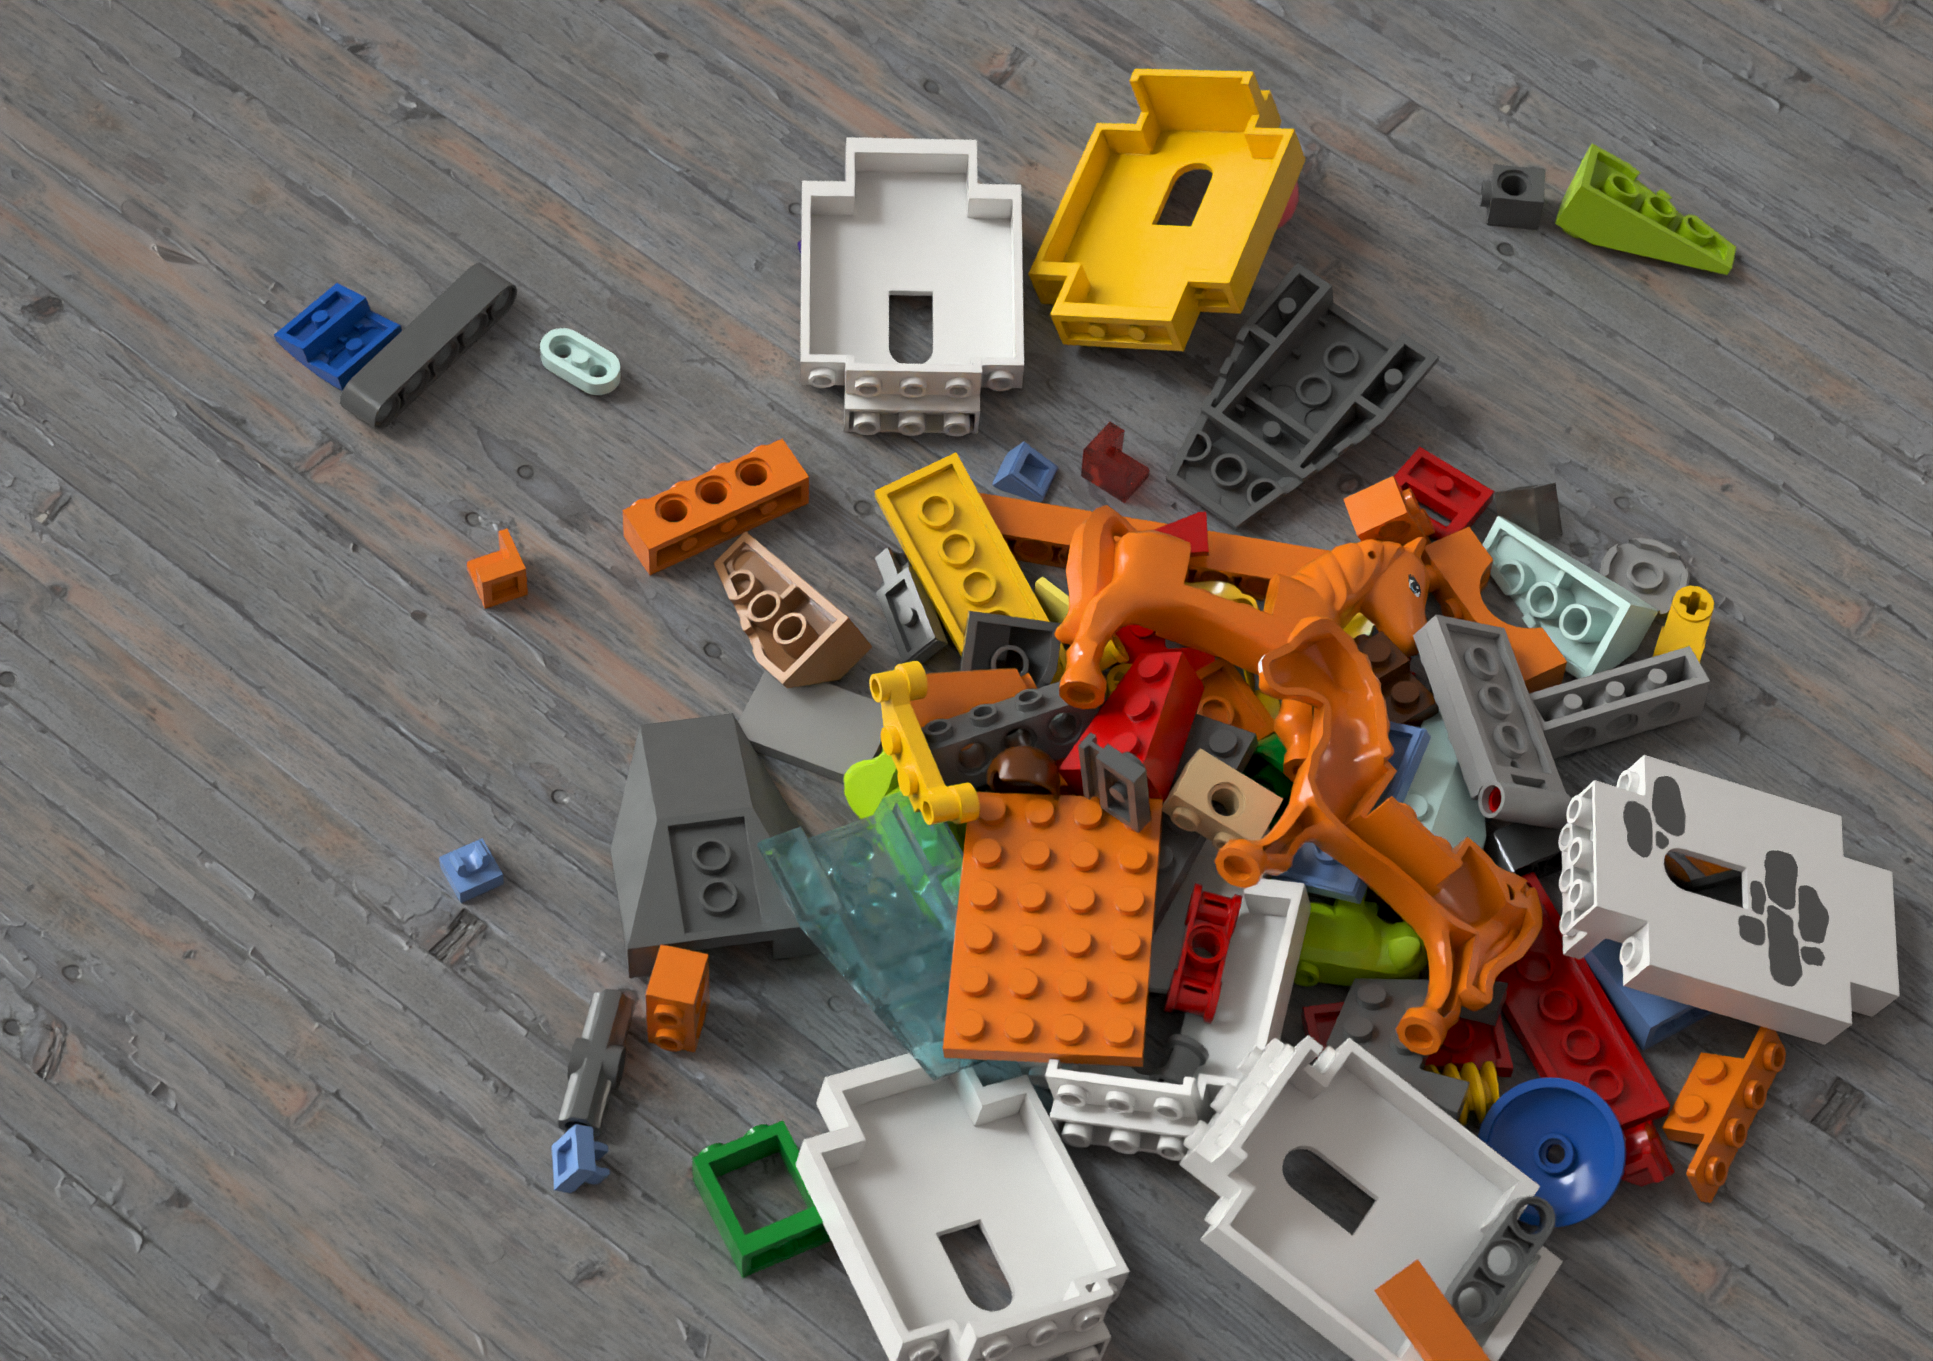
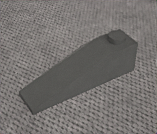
(1010, 642)

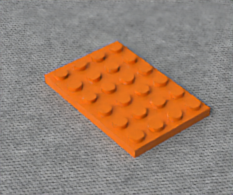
(1053, 933)

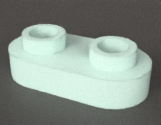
(583, 361)

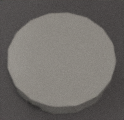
(1647, 570)

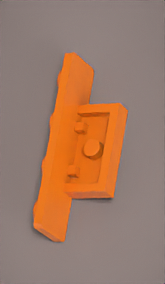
(1720, 1106)

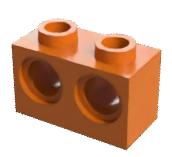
(1388, 514)
(677, 998)

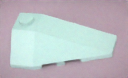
(1579, 609)
(1440, 792)

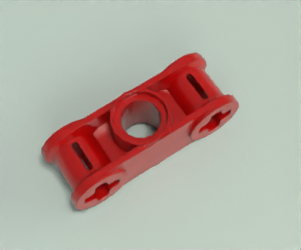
(1197, 980)

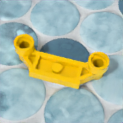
(910, 752)

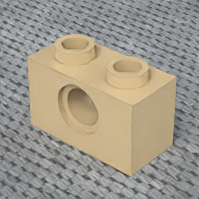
(1207, 779)

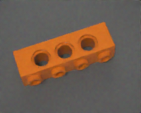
(702, 525)

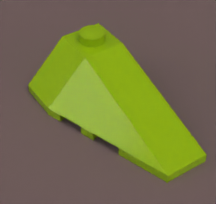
(1620, 213)

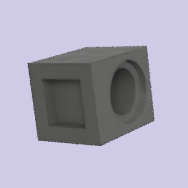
(1514, 196)

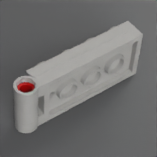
(1492, 722)

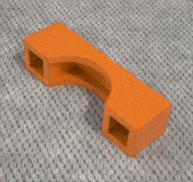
(1458, 575)

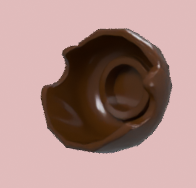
(1024, 772)

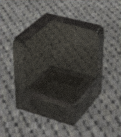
(1532, 509)

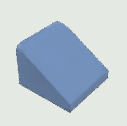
(1025, 473)

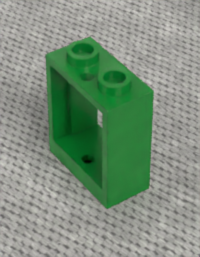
(773, 1242)

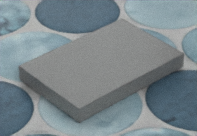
(813, 726)

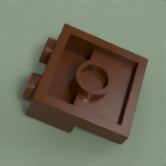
(1404, 694)

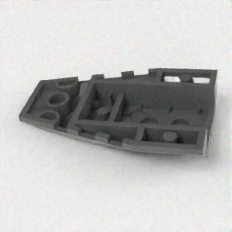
(1292, 399)

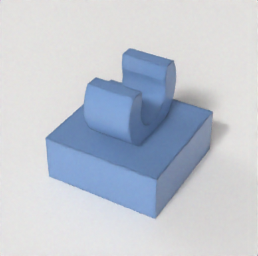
(471, 870)
(575, 1159)

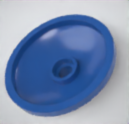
(1567, 1114)

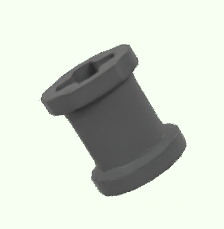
(1181, 1060)

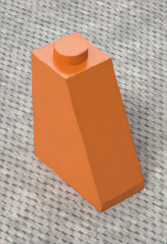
(960, 691)

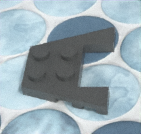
(1371, 1021)

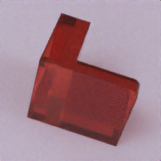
(1110, 467)

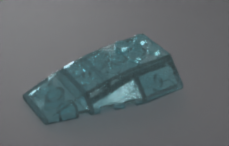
(884, 915)

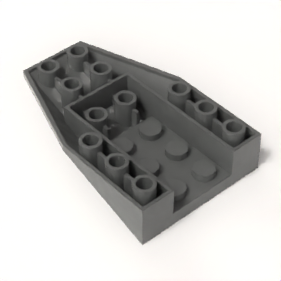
(690, 843)

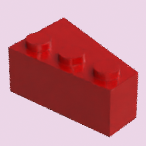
(1146, 717)

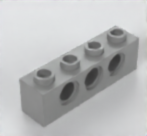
(1621, 701)

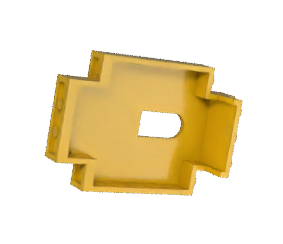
(1145, 283)

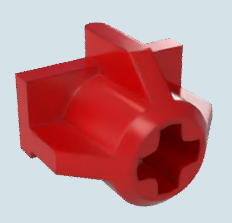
(1645, 1156)

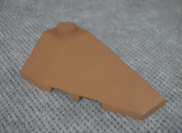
(788, 622)

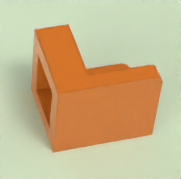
(499, 574)

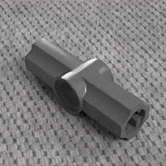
(597, 1061)

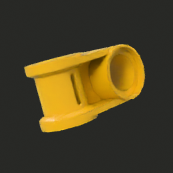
(1686, 622)

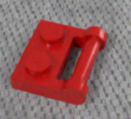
(1444, 491)

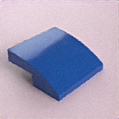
(337, 335)

